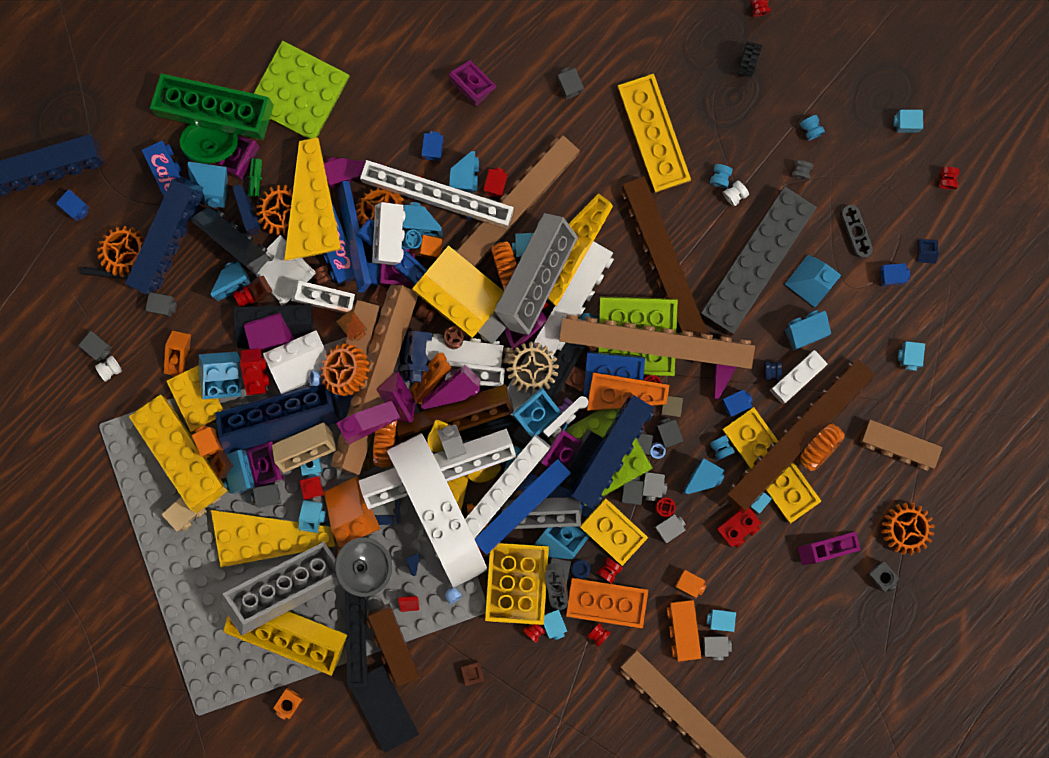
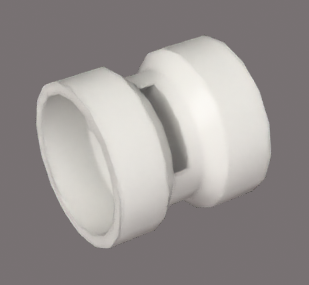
(736, 193)
(108, 368)

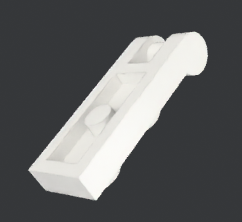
(567, 416)

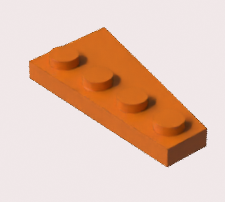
(612, 391)

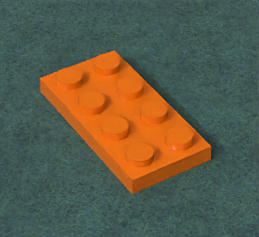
(607, 603)

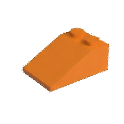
(349, 512)

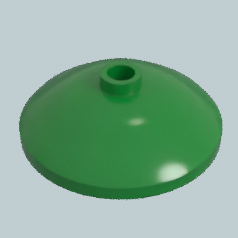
(207, 144)

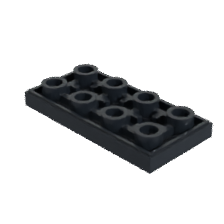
(385, 710)

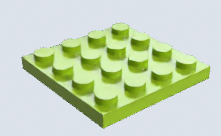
(301, 90)
(642, 311)
(633, 465)

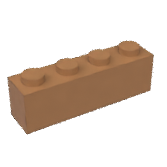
(368, 315)
(901, 445)

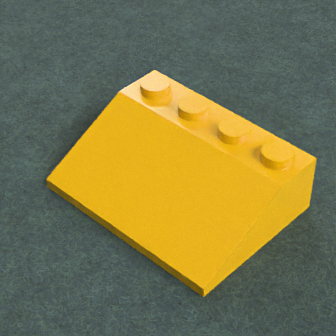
(459, 292)
(517, 584)

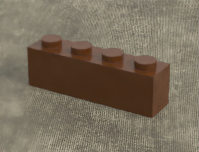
(393, 645)

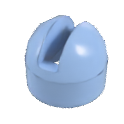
(315, 379)
(656, 453)
(452, 595)

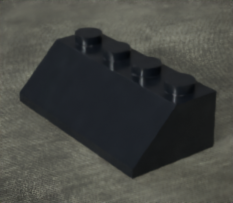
(230, 239)
(297, 318)

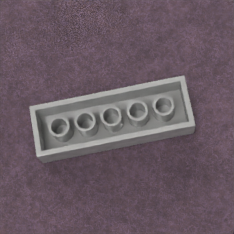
(536, 274)
(280, 588)

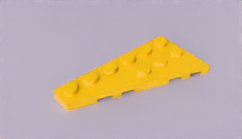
(312, 216)
(586, 227)
(256, 538)

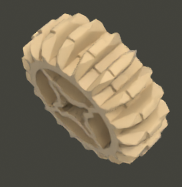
(541, 367)

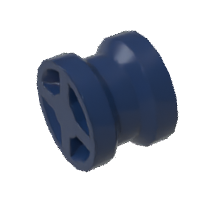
(772, 370)

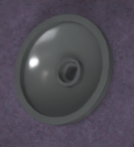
(375, 566)

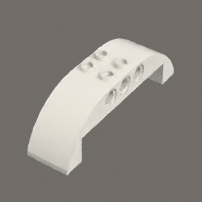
(437, 510)

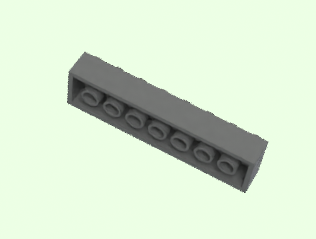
(758, 261)

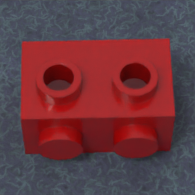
(253, 371)
(738, 527)

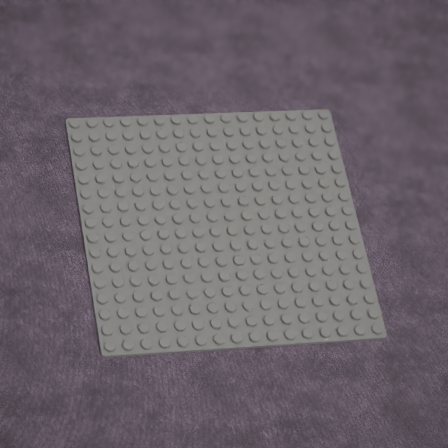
(191, 582)

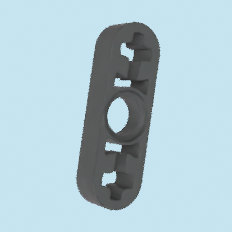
(866, 243)
(559, 580)

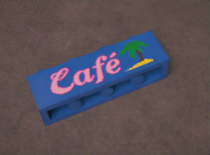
(163, 165)
(341, 259)

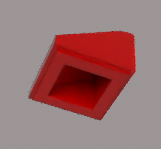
(409, 603)

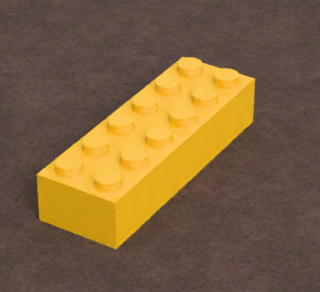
(178, 454)
(296, 640)

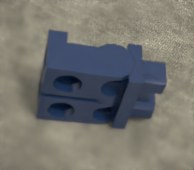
(413, 356)

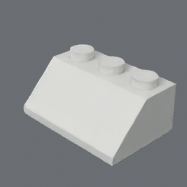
(295, 361)

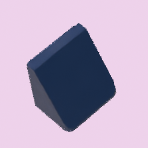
(927, 251)
(413, 562)

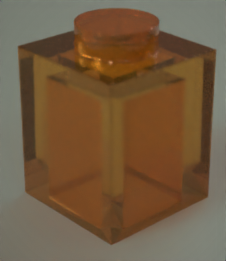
(352, 326)

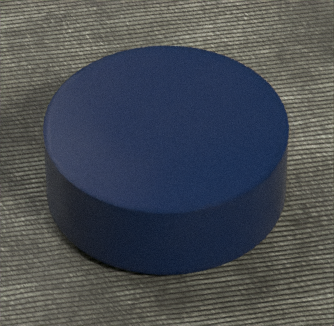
(580, 569)

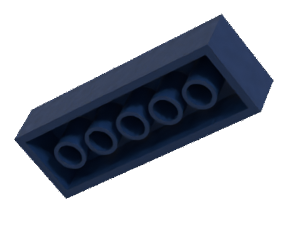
(49, 164)
(165, 235)
(275, 417)
(611, 450)

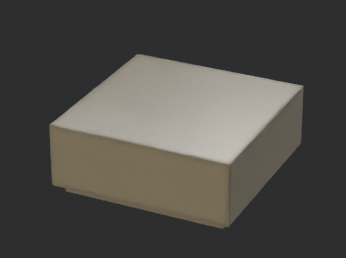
(673, 407)

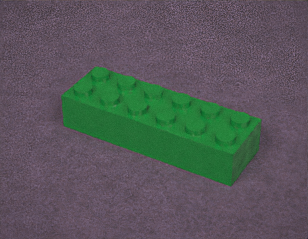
(212, 106)

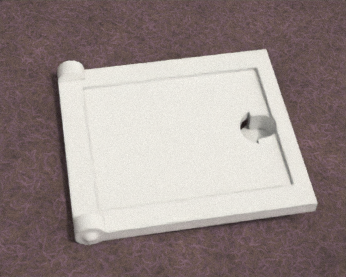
(281, 274)

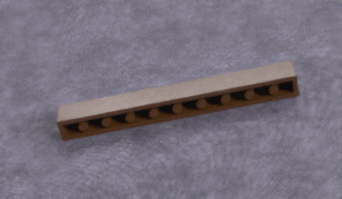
(662, 254)
(794, 441)

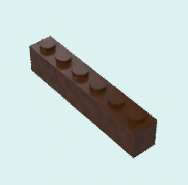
(465, 413)

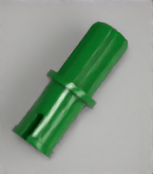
(254, 177)

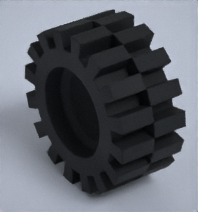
(749, 59)

